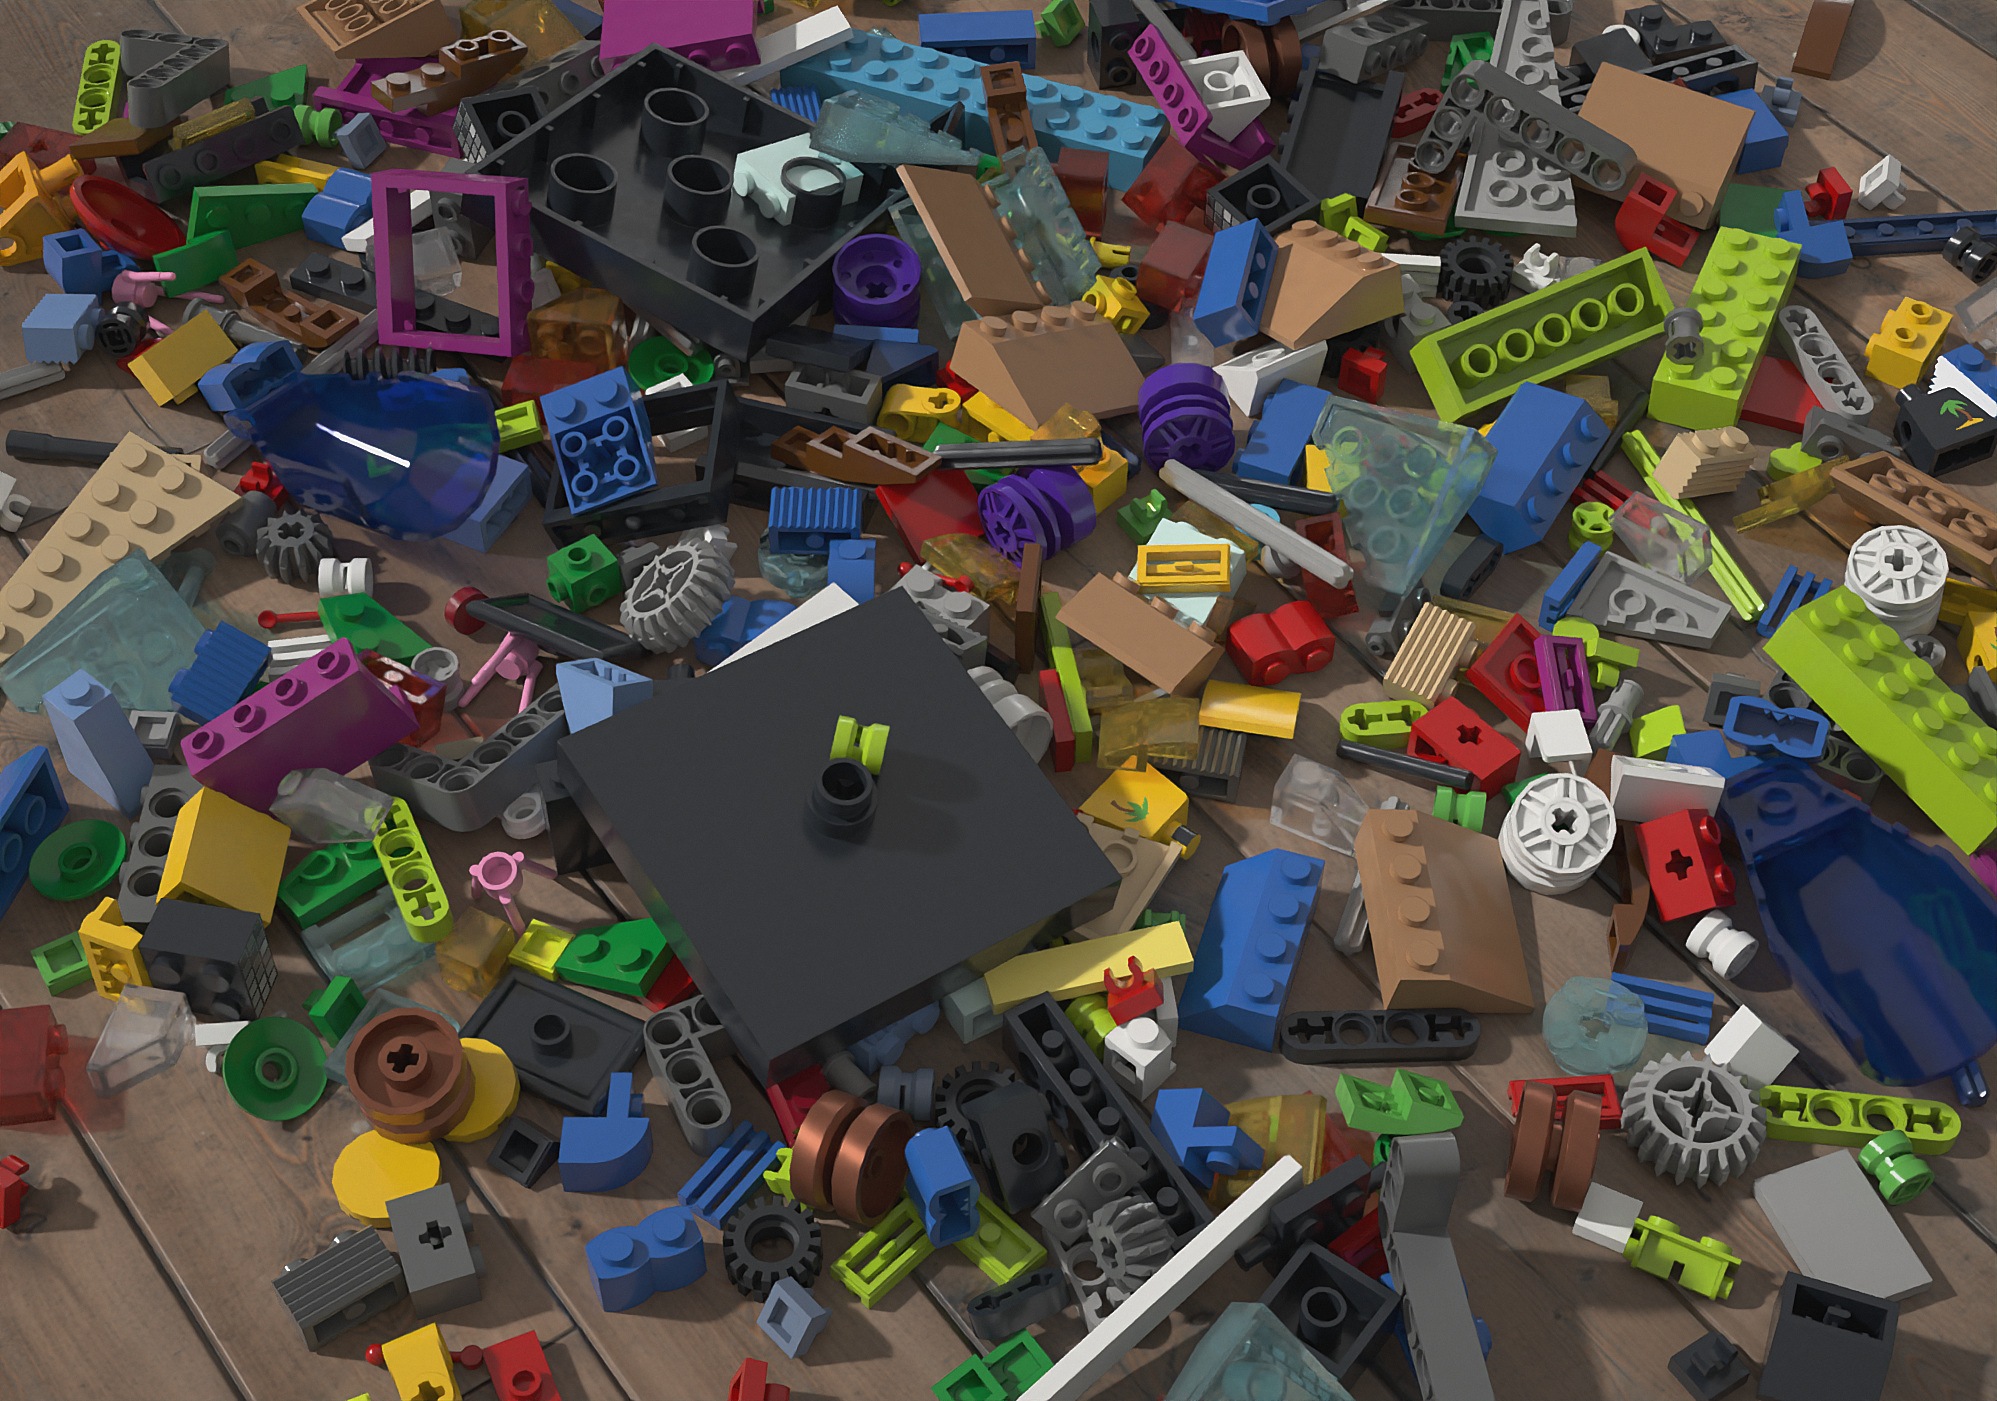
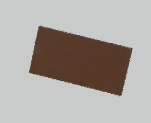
(1411, 197)

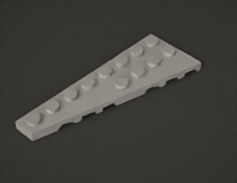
(1504, 180)

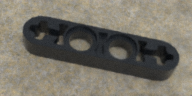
(1380, 1044)

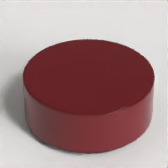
(456, 612)

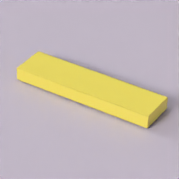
(1080, 966)

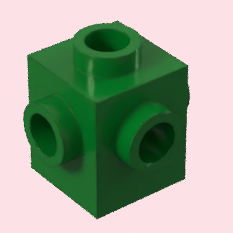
(583, 574)

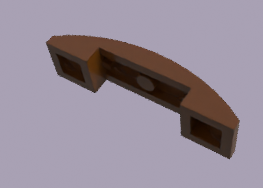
(1822, 37)
(1007, 108)
(286, 313)
(1634, 893)

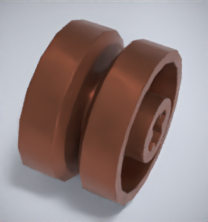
(1270, 50)
(410, 1075)
(1561, 1147)
(851, 1157)

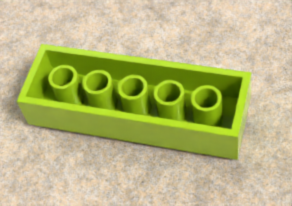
(1740, 301)
(1543, 336)
(1895, 711)

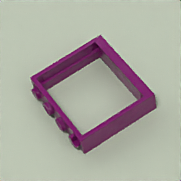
(395, 259)

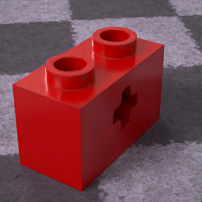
(1463, 740)
(1666, 849)

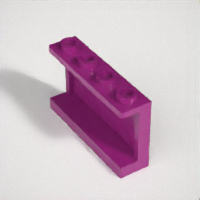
(704, 31)
(1188, 110)
(402, 128)
(314, 716)

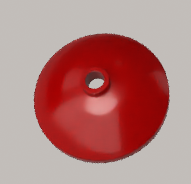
(124, 218)

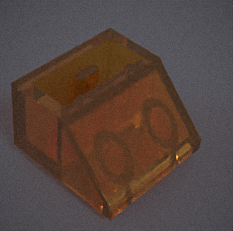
(581, 328)

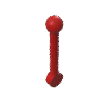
(962, 584)
(269, 618)
(470, 1356)

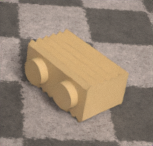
(1705, 462)
(1431, 658)

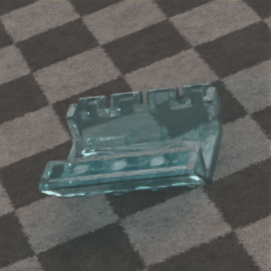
(1044, 229)

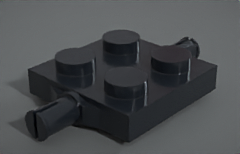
(1314, 1212)

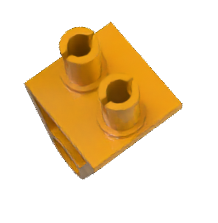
(34, 205)

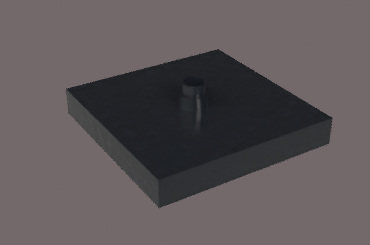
(644, 202)
(806, 883)

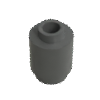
(239, 530)

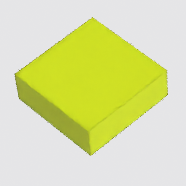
(540, 949)

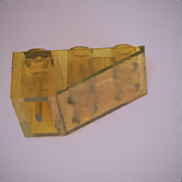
(532, 22)

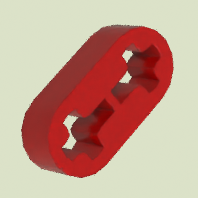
(1416, 111)

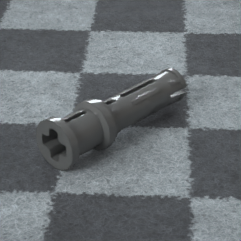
(240, 331)

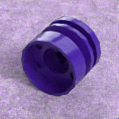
(876, 283)
(1186, 417)
(1037, 507)

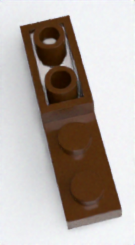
(461, 73)

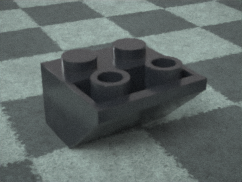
(1827, 1343)

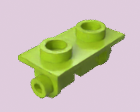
(1702, 1261)

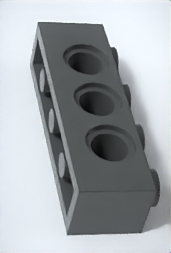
(1373, 44)
(559, 75)
(150, 842)

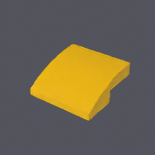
(1249, 709)

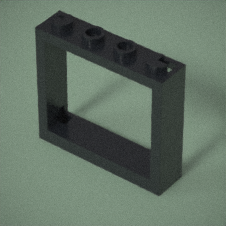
(667, 508)

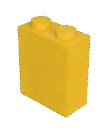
(225, 856)

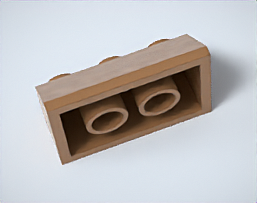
(1143, 633)

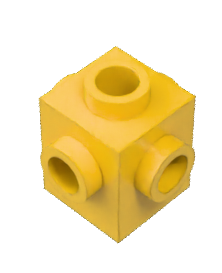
(1118, 303)

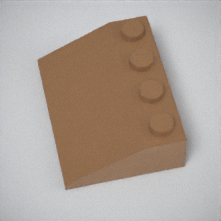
(379, 27)
(1677, 137)
(975, 241)
(1326, 287)
(1049, 358)
(1898, 494)
(1440, 915)

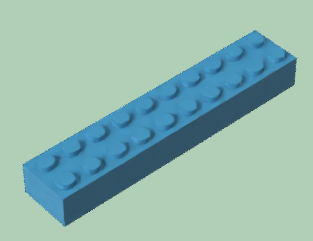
(932, 81)

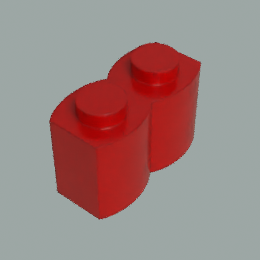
(1280, 643)

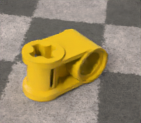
(918, 411)
(422, 1366)

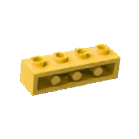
(991, 423)

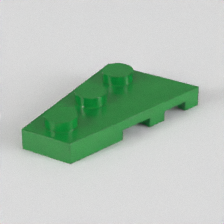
(333, 879)

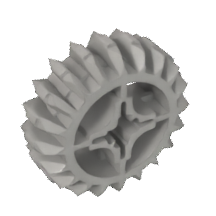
(677, 595)
(1726, 1119)

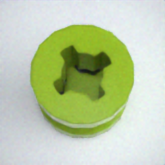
(1592, 525)

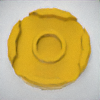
(495, 1091)
(379, 1171)

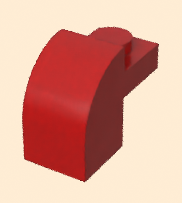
(1644, 223)

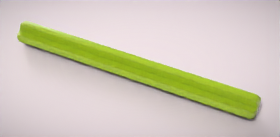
(1724, 567)

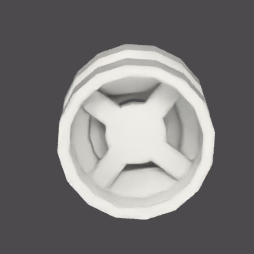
(345, 578)
(1724, 946)

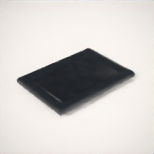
(557, 628)
(558, 1039)

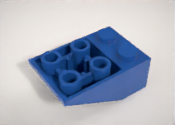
(601, 440)

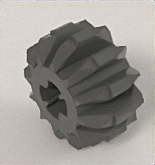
(294, 545)
(1130, 1242)

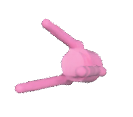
(138, 289)
(512, 660)
(503, 879)

